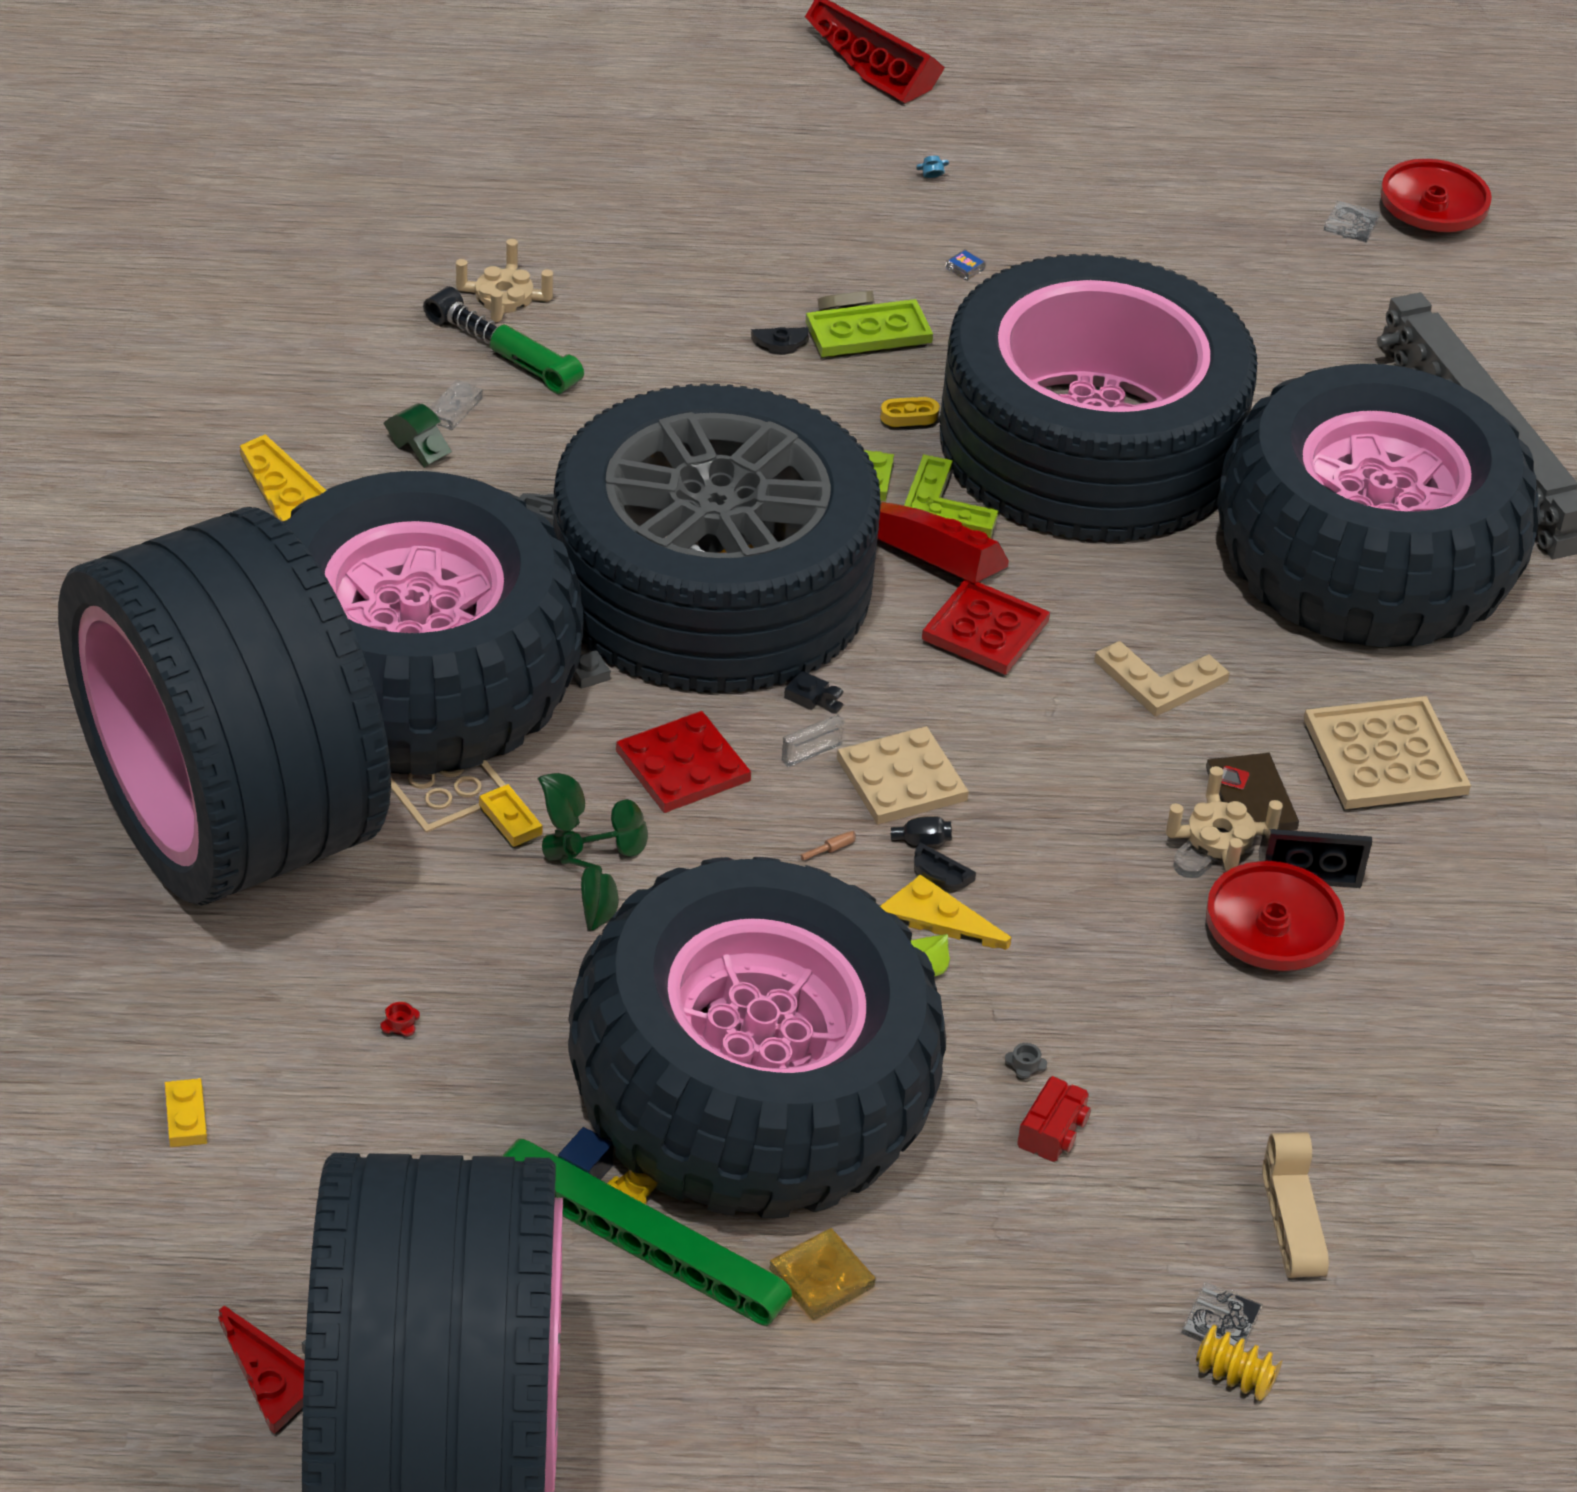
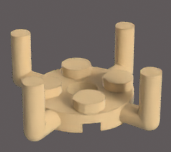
(515, 281)
(1216, 814)

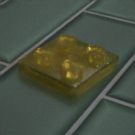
(823, 1273)

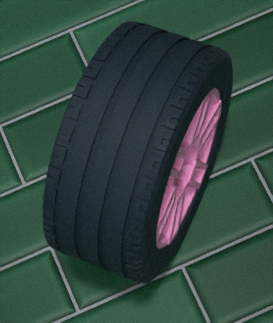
(1087, 457)

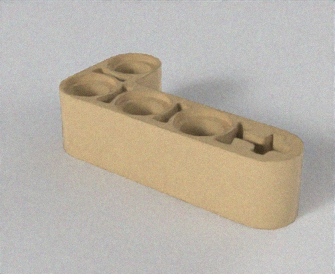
(1293, 1204)

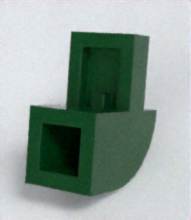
(418, 428)

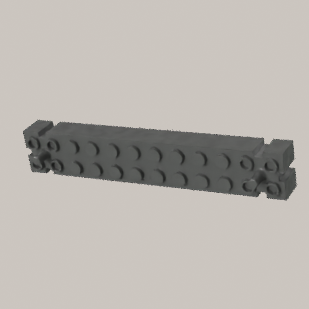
(1429, 345)

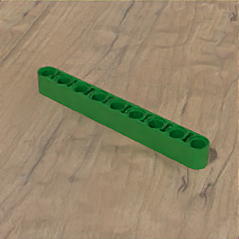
(663, 1241)

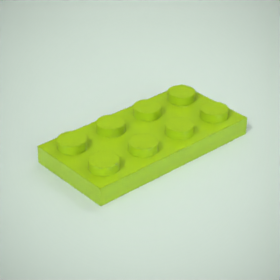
(869, 328)

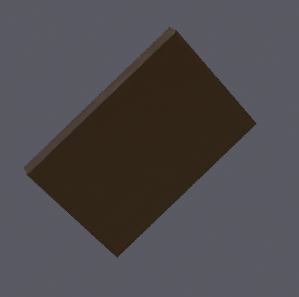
(1261, 788)

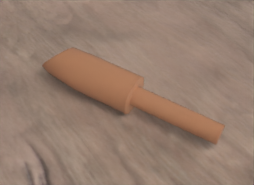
(832, 844)

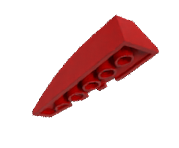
(875, 53)
(941, 542)

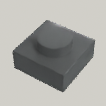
(591, 670)

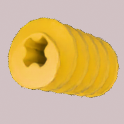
(1237, 1363)

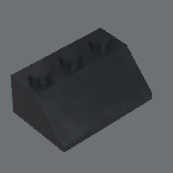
(1332, 857)

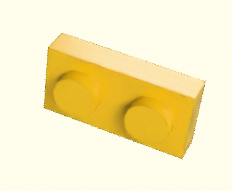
(510, 815)
(185, 1112)

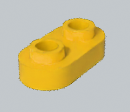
(909, 411)

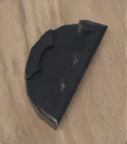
(780, 339)
(941, 869)

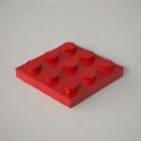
(986, 626)
(683, 761)

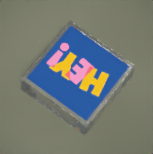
(965, 265)

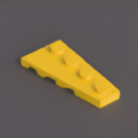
(278, 476)

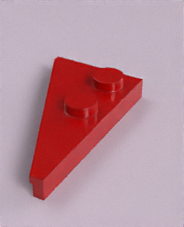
(269, 1368)

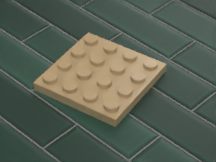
(1386, 752)

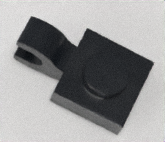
(813, 691)

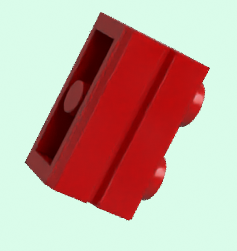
(1053, 1119)

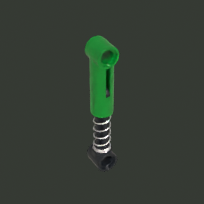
(556, 370)

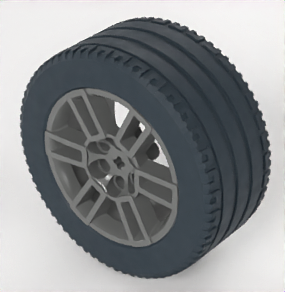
(725, 474)

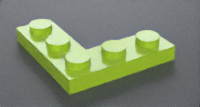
(927, 494)

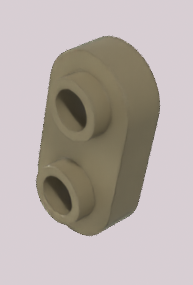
(846, 300)

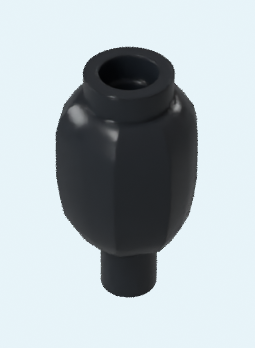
(927, 829)

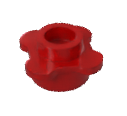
(400, 1019)

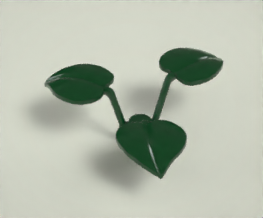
(564, 804)

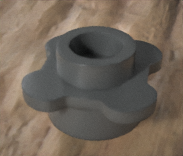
(1026, 1060)

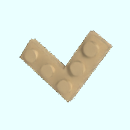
(1157, 692)

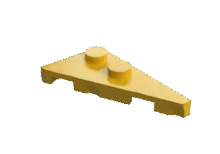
(942, 914)

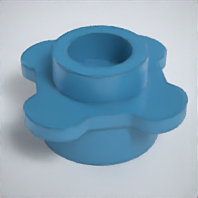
(932, 166)

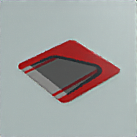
(1234, 777)

